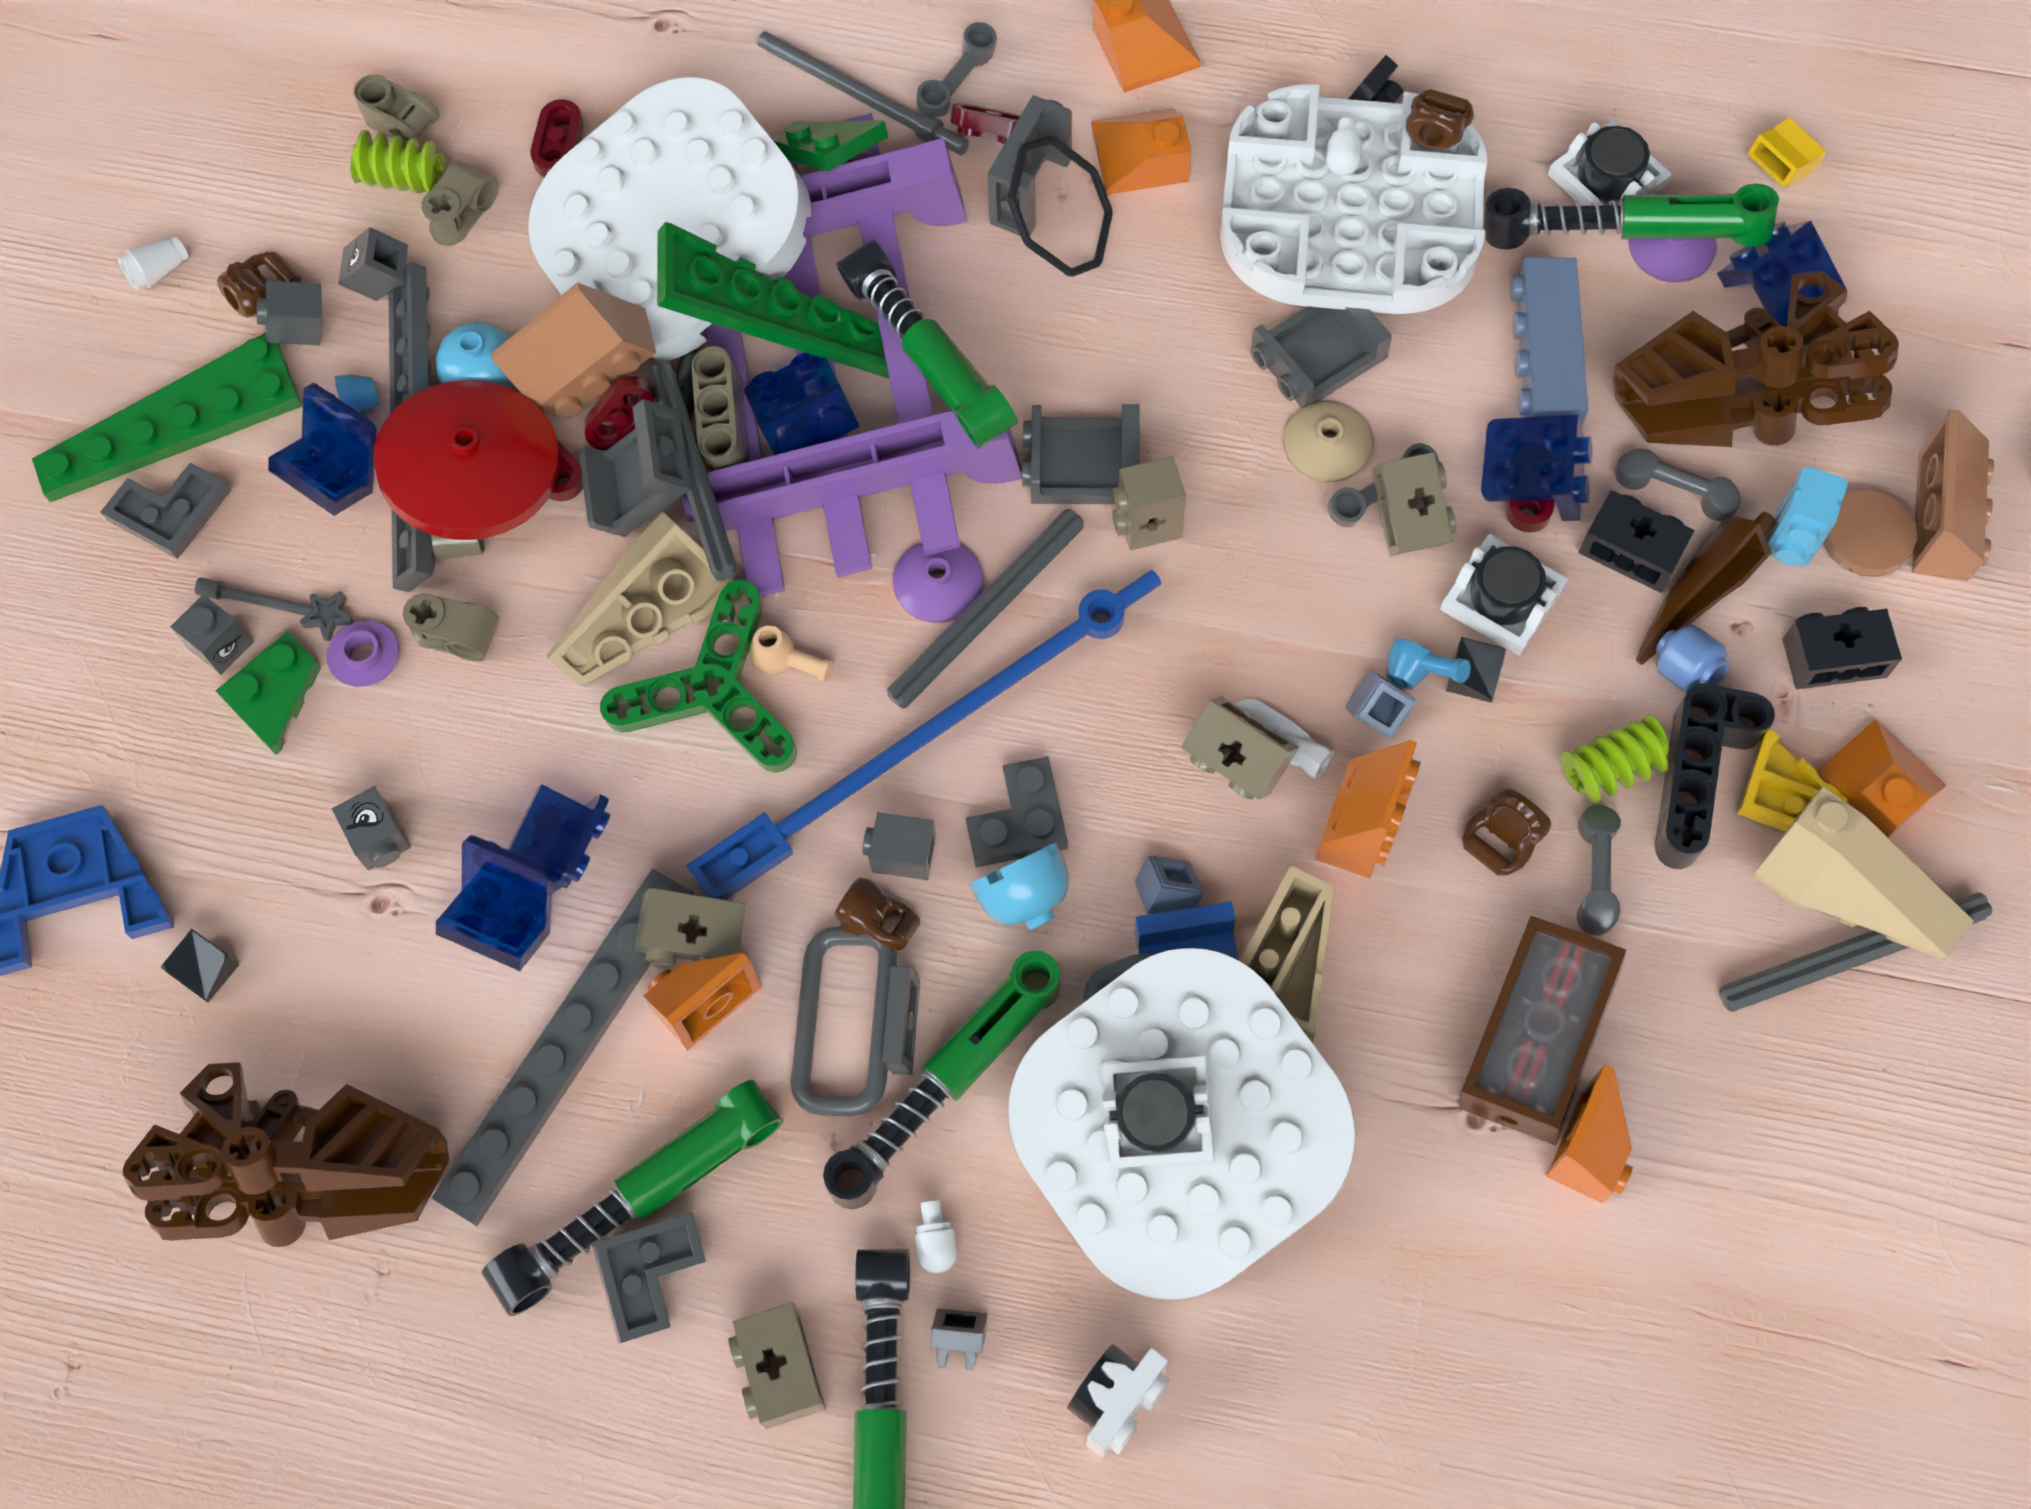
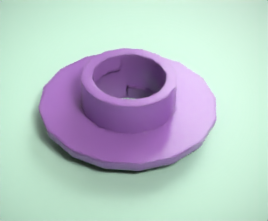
(370, 670)

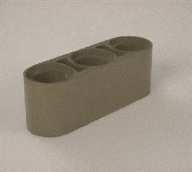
(713, 396)

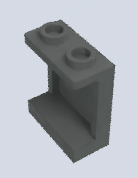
(1037, 120)
(1320, 350)
(1079, 456)
(637, 473)

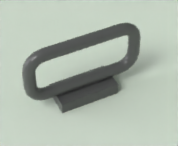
(892, 1025)

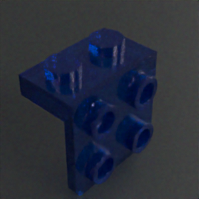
(1770, 266)
(800, 404)
(333, 456)
(1538, 462)
(558, 832)
(501, 904)

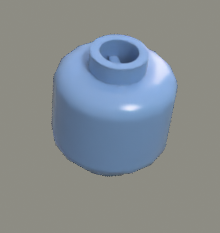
(1691, 658)

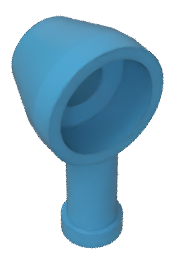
(357, 391)
(1412, 663)

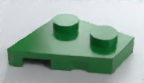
(829, 142)
(272, 689)

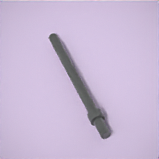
(926, 127)

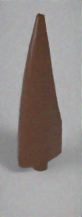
(1714, 572)

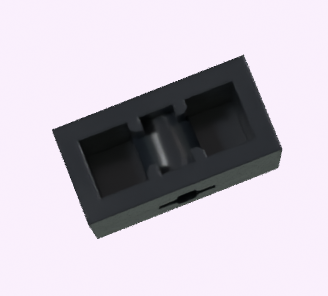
(1646, 559)
(1841, 647)

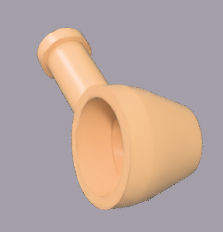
(784, 655)

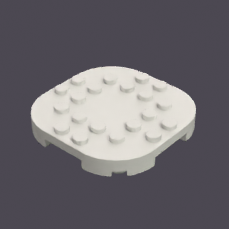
(676, 157)
(1381, 239)
(1275, 1117)

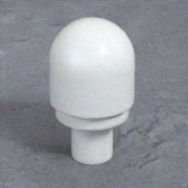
(1344, 148)
(935, 1239)

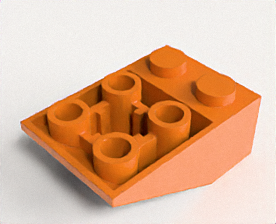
(1369, 809)

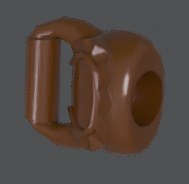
(1438, 119)
(244, 283)
(1513, 821)
(865, 912)

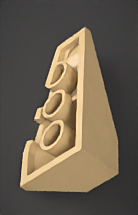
(644, 598)
(1852, 871)

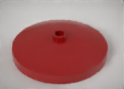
(466, 459)

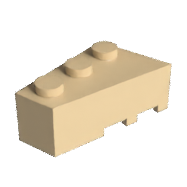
(1292, 945)

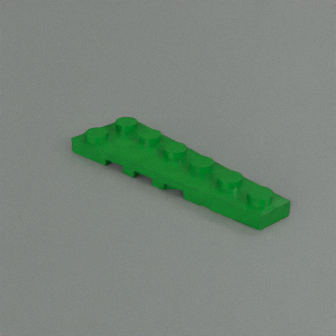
(735, 296)
(194, 410)

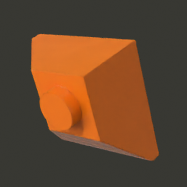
(1142, 41)
(1142, 150)
(1881, 778)
(701, 995)
(1595, 1142)

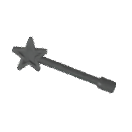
(321, 614)

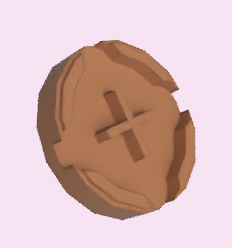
(1872, 533)

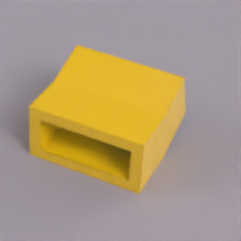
(1787, 153)

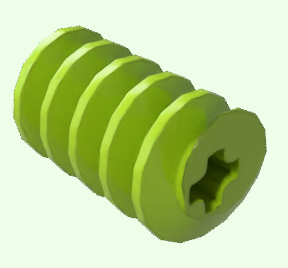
(394, 165)
(1617, 758)

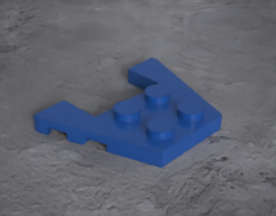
(68, 866)

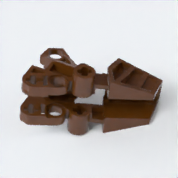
(1685, 378)
(357, 1162)

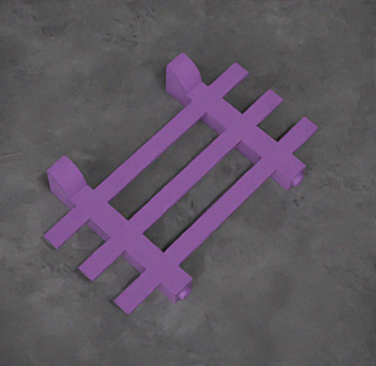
(915, 450)

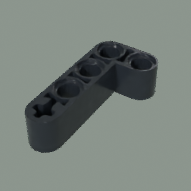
(1701, 777)

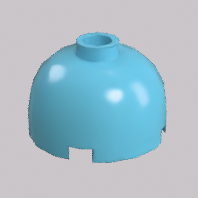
(467, 354)
(1025, 888)

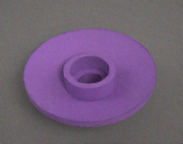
(1673, 258)
(937, 598)

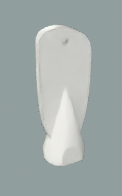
(1311, 756)

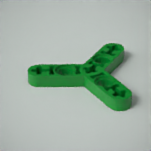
(730, 695)

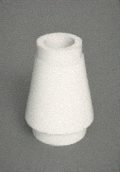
(152, 261)

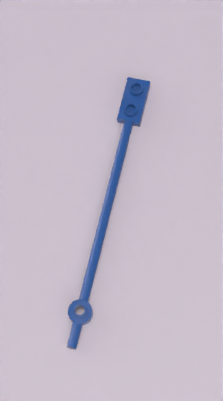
(763, 845)

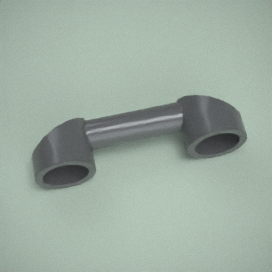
(977, 50)
(1719, 495)
(1349, 504)
(1600, 907)

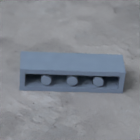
(1549, 338)

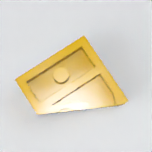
(1779, 785)

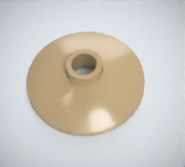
(1325, 457)

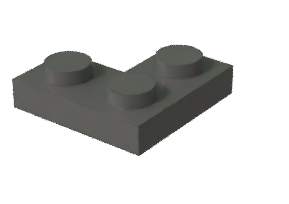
(168, 520)
(1029, 824)
(631, 1268)

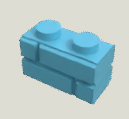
(1806, 516)

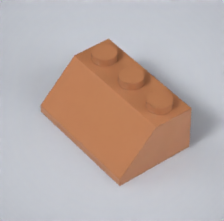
(576, 350)
(1953, 500)

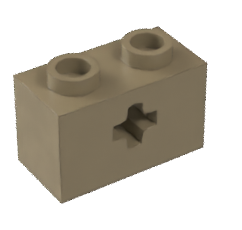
(1149, 503)
(1412, 528)
(1263, 749)
(666, 911)
(797, 1389)

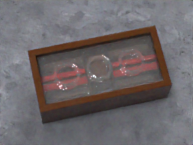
(1542, 1030)

